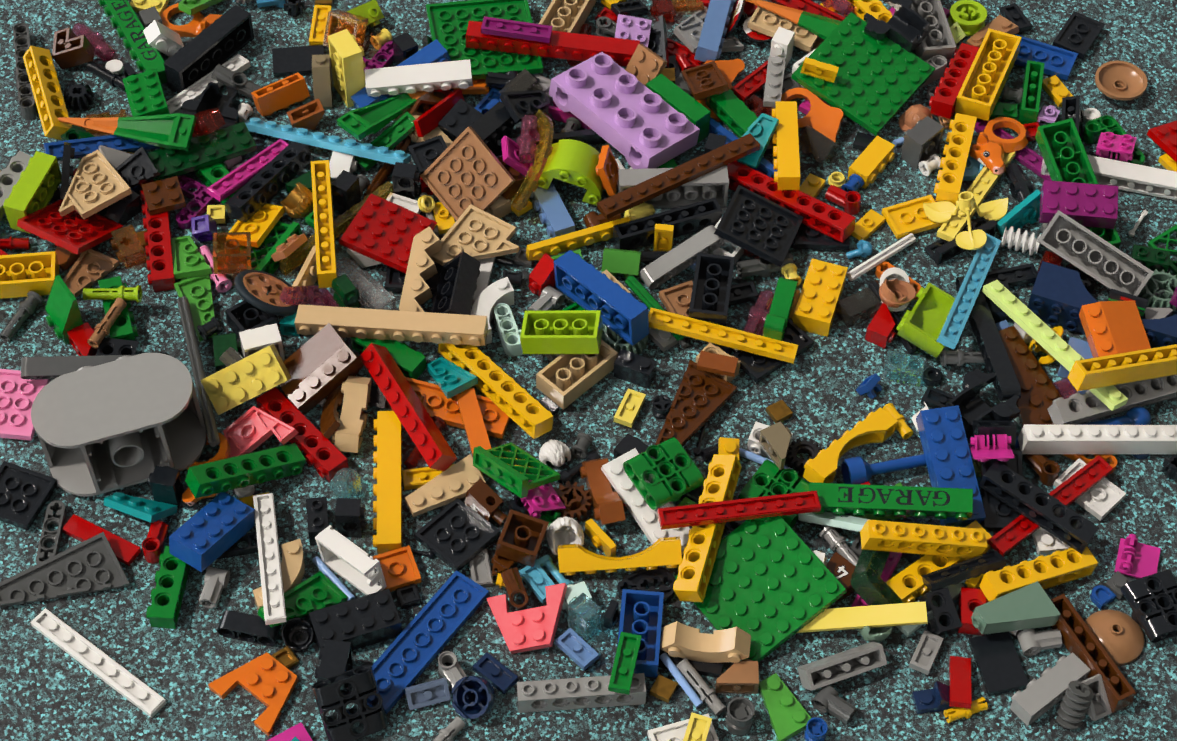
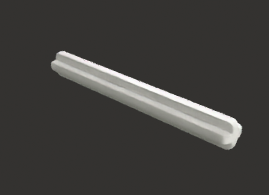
(881, 257)

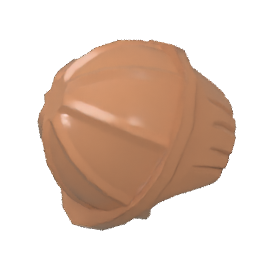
(912, 116)
(896, 292)

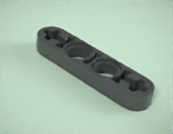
(54, 536)

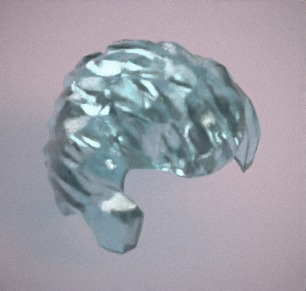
(346, 483)

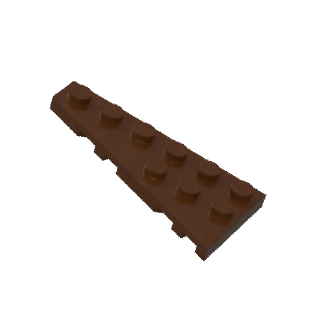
(1035, 385)
(695, 403)

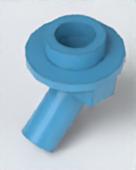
(864, 249)

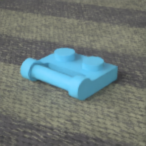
(537, 578)

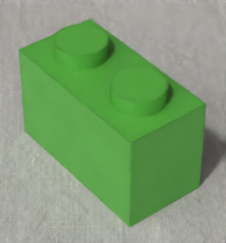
(621, 261)

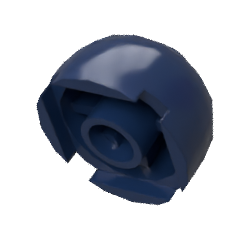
(473, 697)

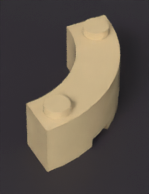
(352, 418)
(292, 569)
(719, 647)

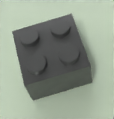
(921, 141)

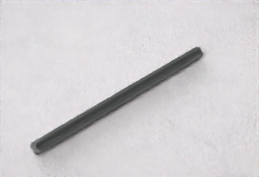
(198, 371)

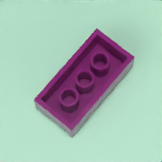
(1085, 203)

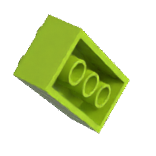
(33, 188)
(561, 332)

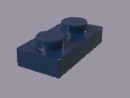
(495, 673)

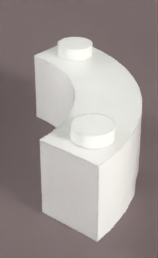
(496, 293)

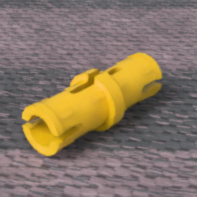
(902, 427)
(957, 713)

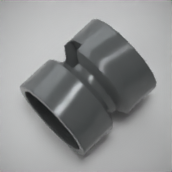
(739, 716)

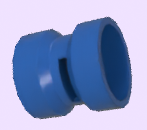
(813, 728)

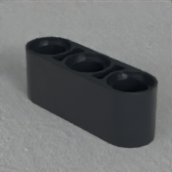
(247, 628)

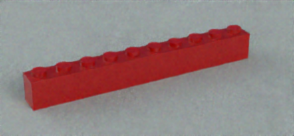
(562, 45)

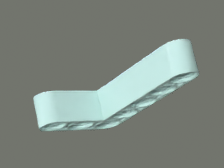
(507, 330)

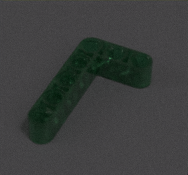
(867, 578)

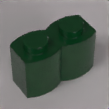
(345, 292)

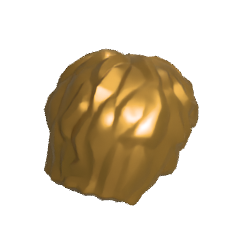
(298, 202)

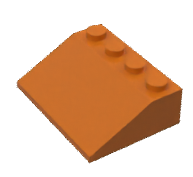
(1113, 327)

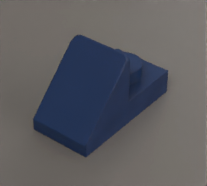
(932, 699)

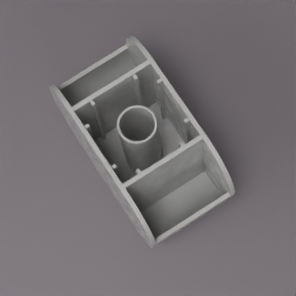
(118, 422)

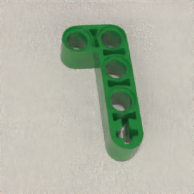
(1108, 124)
(780, 309)

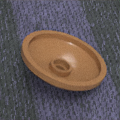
(1121, 80)
(1122, 645)

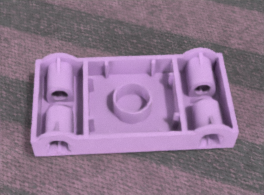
(623, 112)

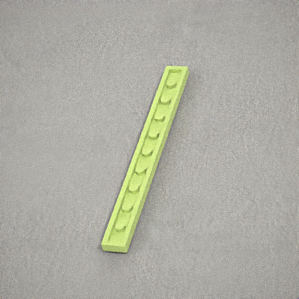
(1047, 338)

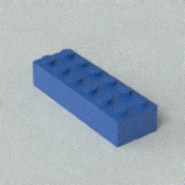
(597, 292)
(949, 457)

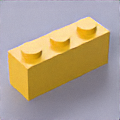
(872, 160)

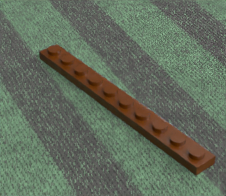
(678, 176)

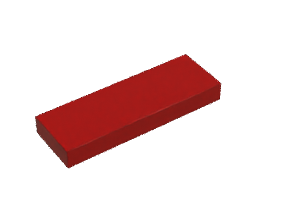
(960, 682)

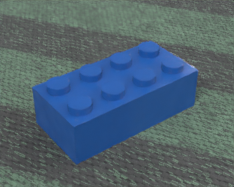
(211, 531)
(643, 616)

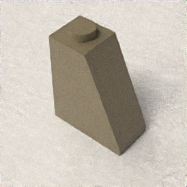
(322, 80)

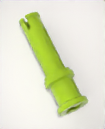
(122, 292)

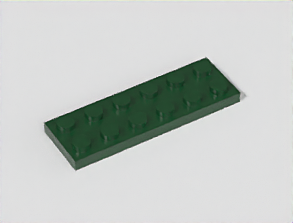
(204, 151)

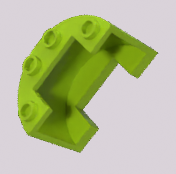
(575, 164)
(926, 319)

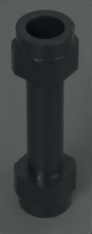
(568, 475)

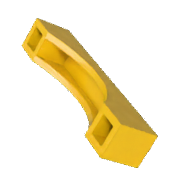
(874, 429)
(576, 558)

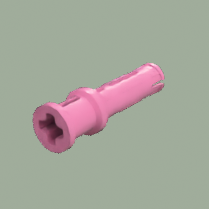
(219, 279)

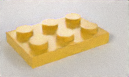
(909, 217)
(260, 223)

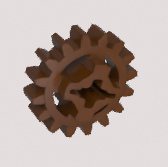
(574, 499)

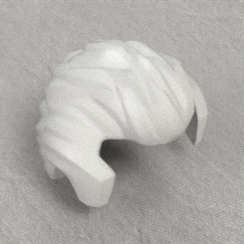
(554, 452)

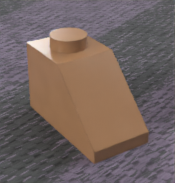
(739, 678)

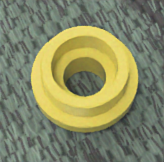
(836, 179)
(426, 203)

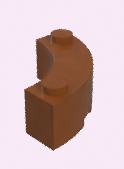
(605, 501)

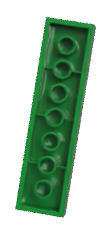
(1068, 162)

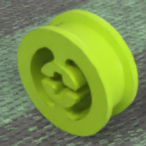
(969, 16)

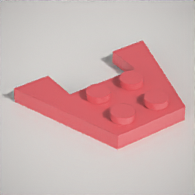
(253, 429)
(530, 627)

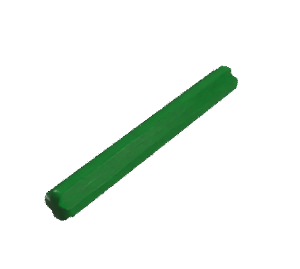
(646, 298)

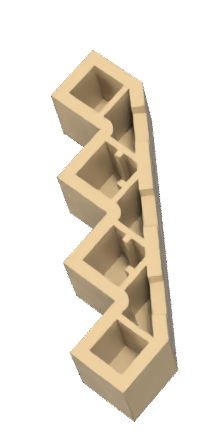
(419, 270)

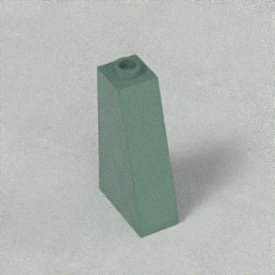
(1015, 611)

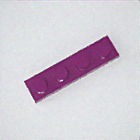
(516, 29)

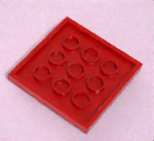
(68, 231)
(385, 232)

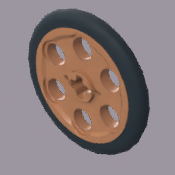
(253, 287)

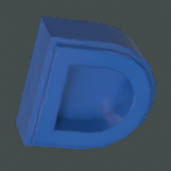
(1102, 596)

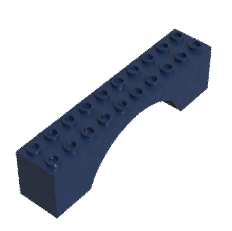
(1061, 293)

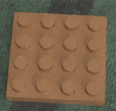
(467, 175)

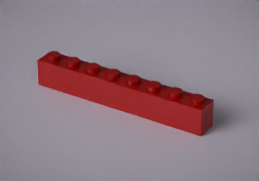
(408, 407)

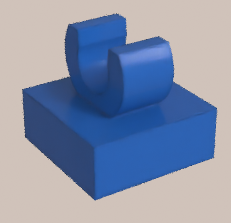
(868, 385)

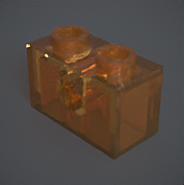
(128, 246)

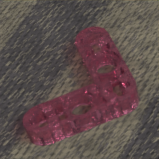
(314, 295)

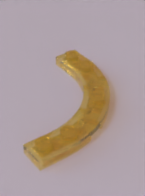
(543, 150)

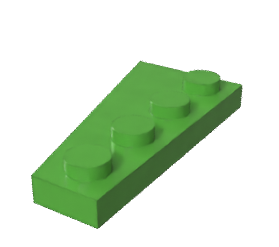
(200, 299)

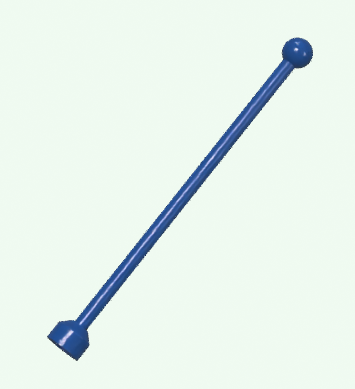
(858, 471)

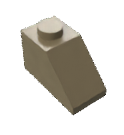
(776, 443)

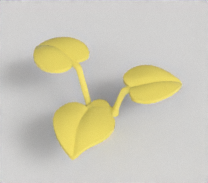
(969, 240)

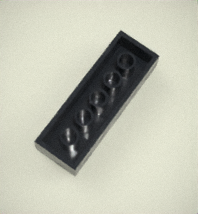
(209, 48)

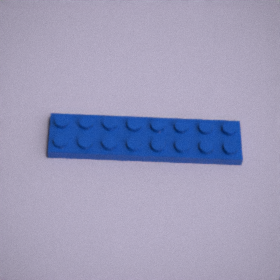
(426, 637)

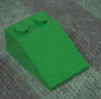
(62, 310)

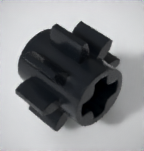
(294, 7)
(1170, 468)

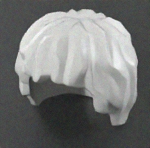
(564, 532)

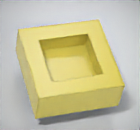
(217, 212)

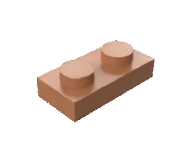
(286, 249)

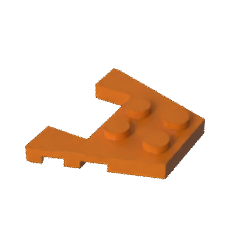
(266, 681)

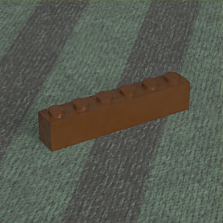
(1084, 644)

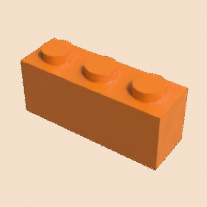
(280, 94)

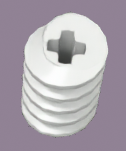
(1020, 240)

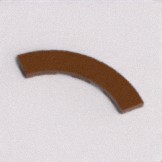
(330, 417)

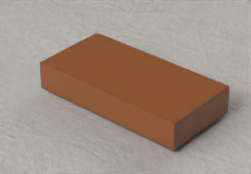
(717, 363)

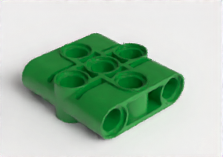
(774, 482)
(660, 489)

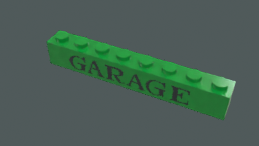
(131, 31)
(894, 500)

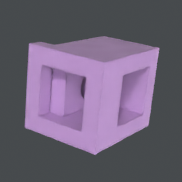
(1048, 114)

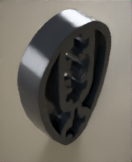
(649, 577)

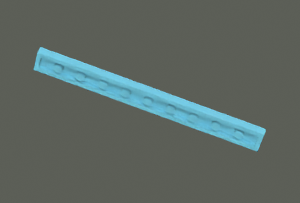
(332, 142)
(968, 293)

